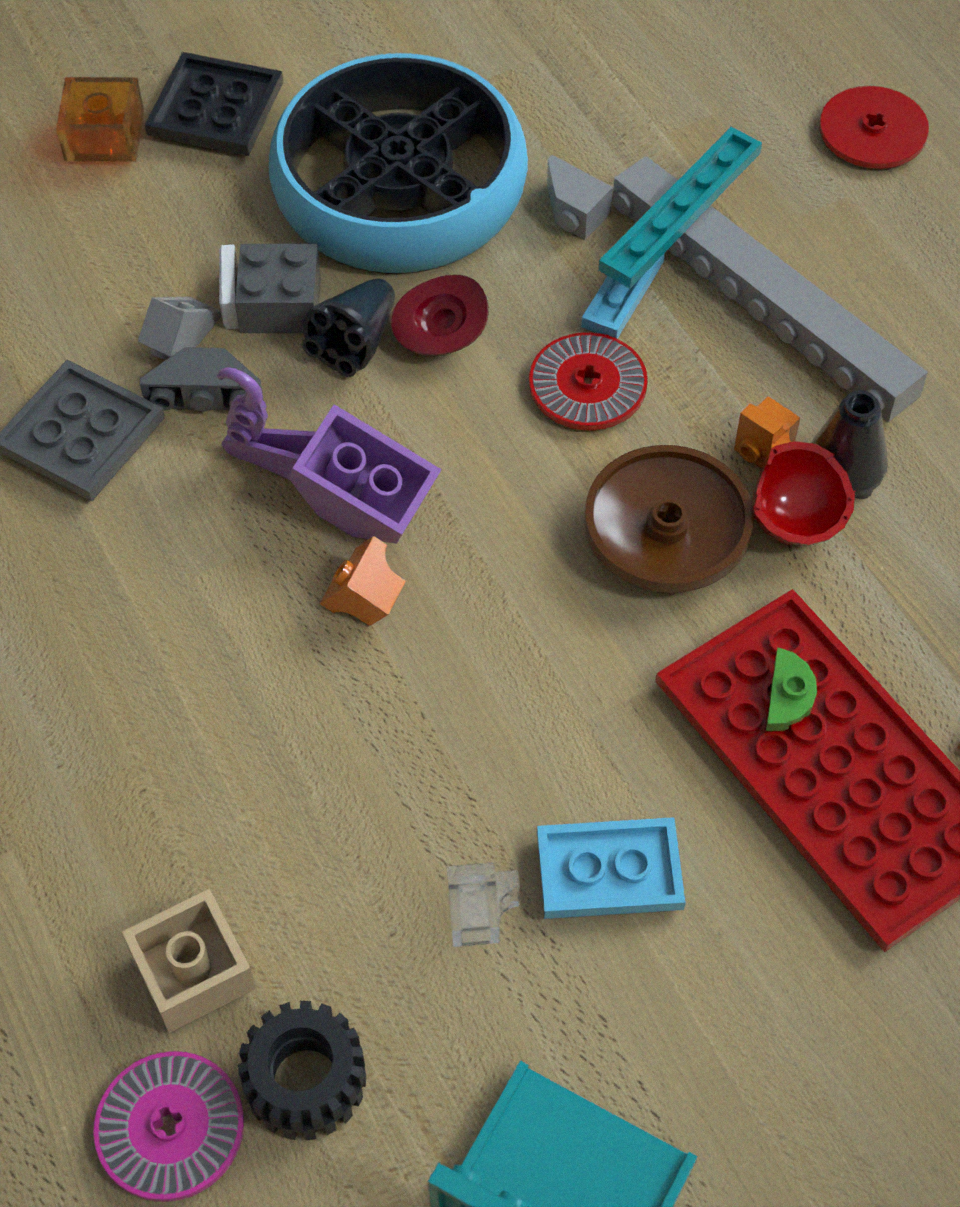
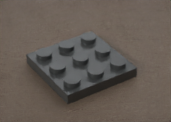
(79, 429)

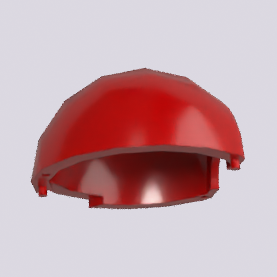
(802, 495)

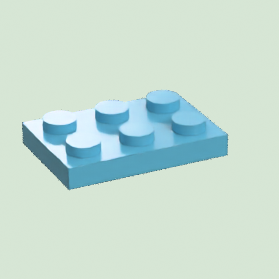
(610, 868)

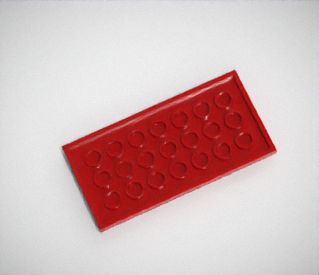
(845, 784)

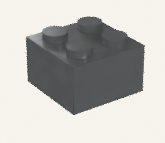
(276, 286)

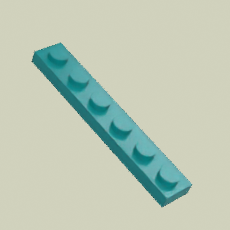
(679, 207)

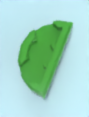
(791, 691)

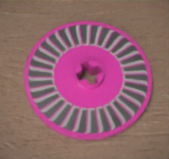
(204, 1142)

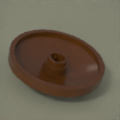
(668, 518)

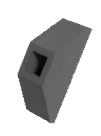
(191, 380)

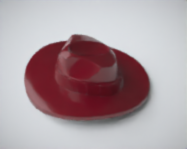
(440, 315)

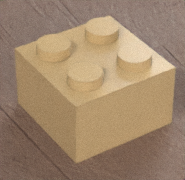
(189, 960)

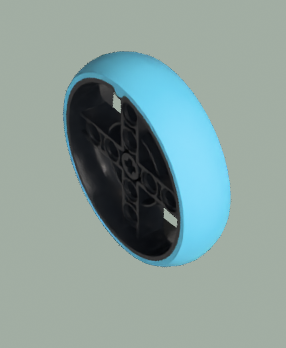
(398, 162)

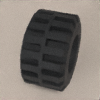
(294, 1032)

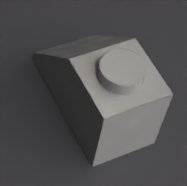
(577, 198)
(176, 324)

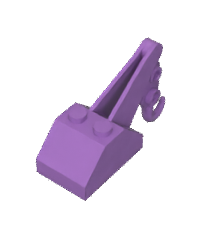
(341, 470)

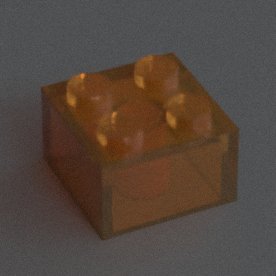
(100, 119)

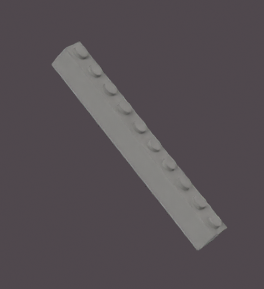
(780, 297)

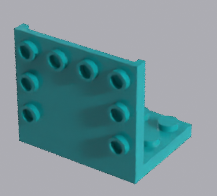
(560, 1152)

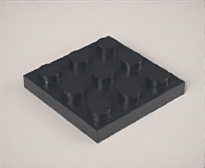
(214, 103)

